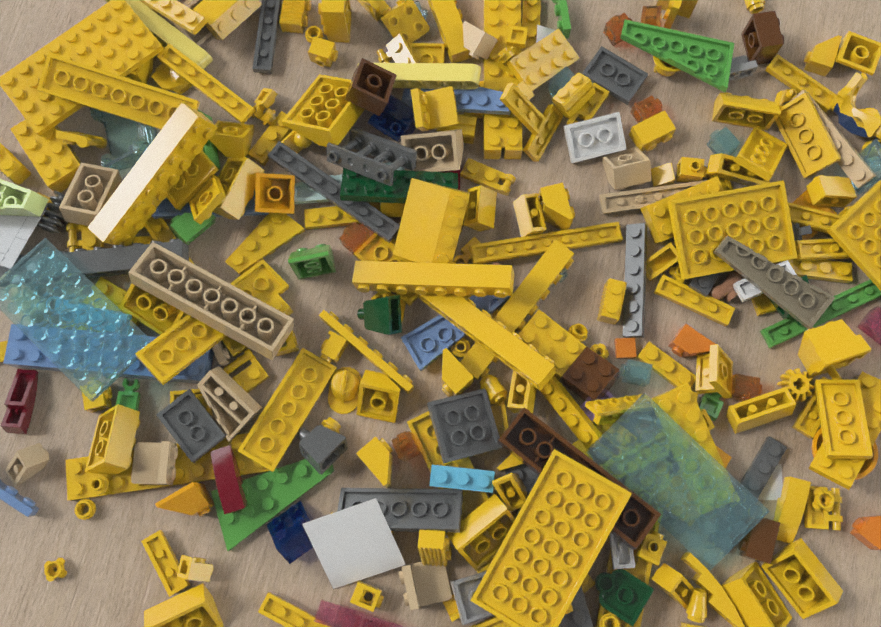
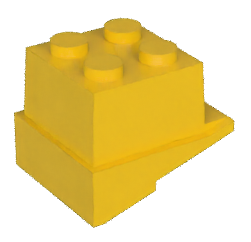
(831, 348)

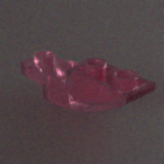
(344, 616)

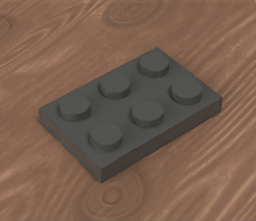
(615, 75)
(191, 425)

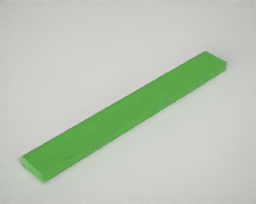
(841, 304)

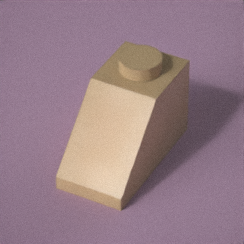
(477, 41)
(27, 463)

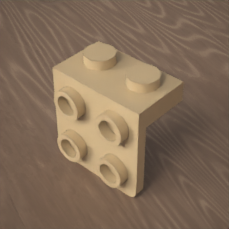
(154, 463)
(424, 584)

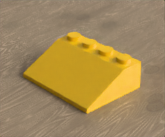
(323, 112)
(431, 223)

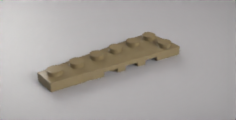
(789, 291)

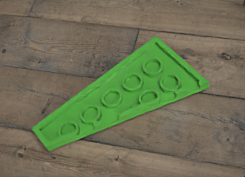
(694, 54)
(266, 498)

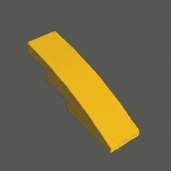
(716, 596)

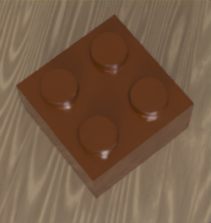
(762, 37)
(370, 87)
(590, 376)

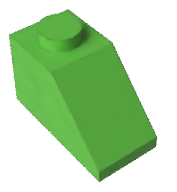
(187, 229)

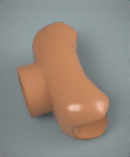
(726, 289)

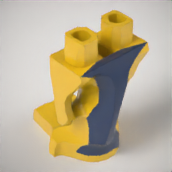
(857, 121)

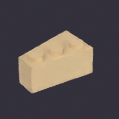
(229, 401)

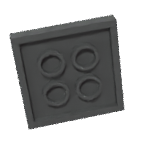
(464, 425)

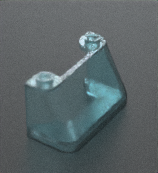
(125, 140)

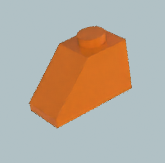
(690, 343)
(868, 531)

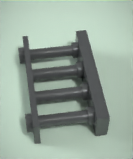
(376, 146)

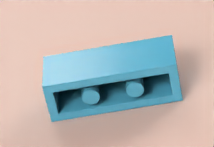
(462, 478)

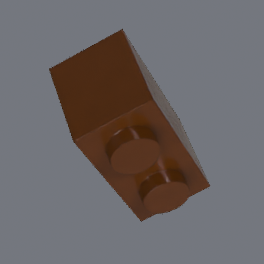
(760, 541)

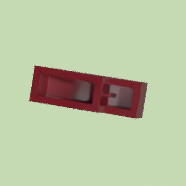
(20, 402)
(228, 479)

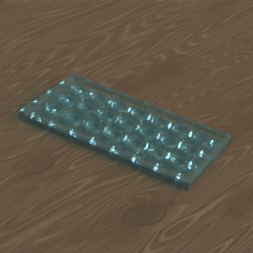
(70, 319)
(680, 480)

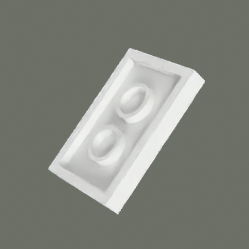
(595, 137)

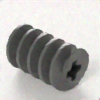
(53, 215)

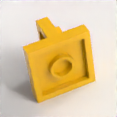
(676, 7)
(714, 372)

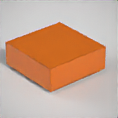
(625, 348)

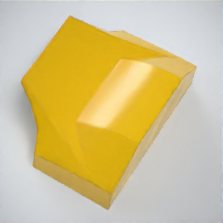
(169, 80)

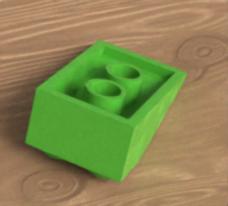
(312, 261)

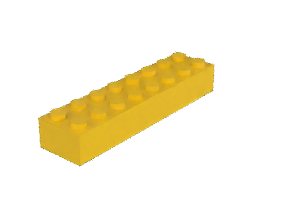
(153, 176)

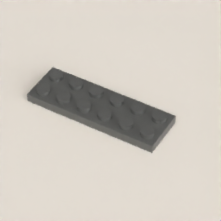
(411, 508)

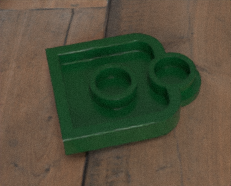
(623, 594)

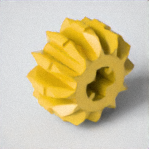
(801, 380)

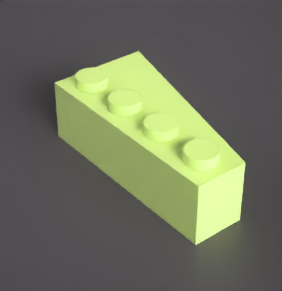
(20, 201)

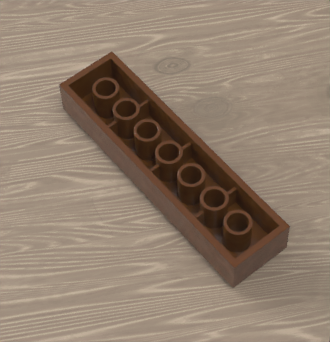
(533, 444)

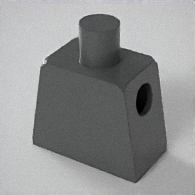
(321, 447)

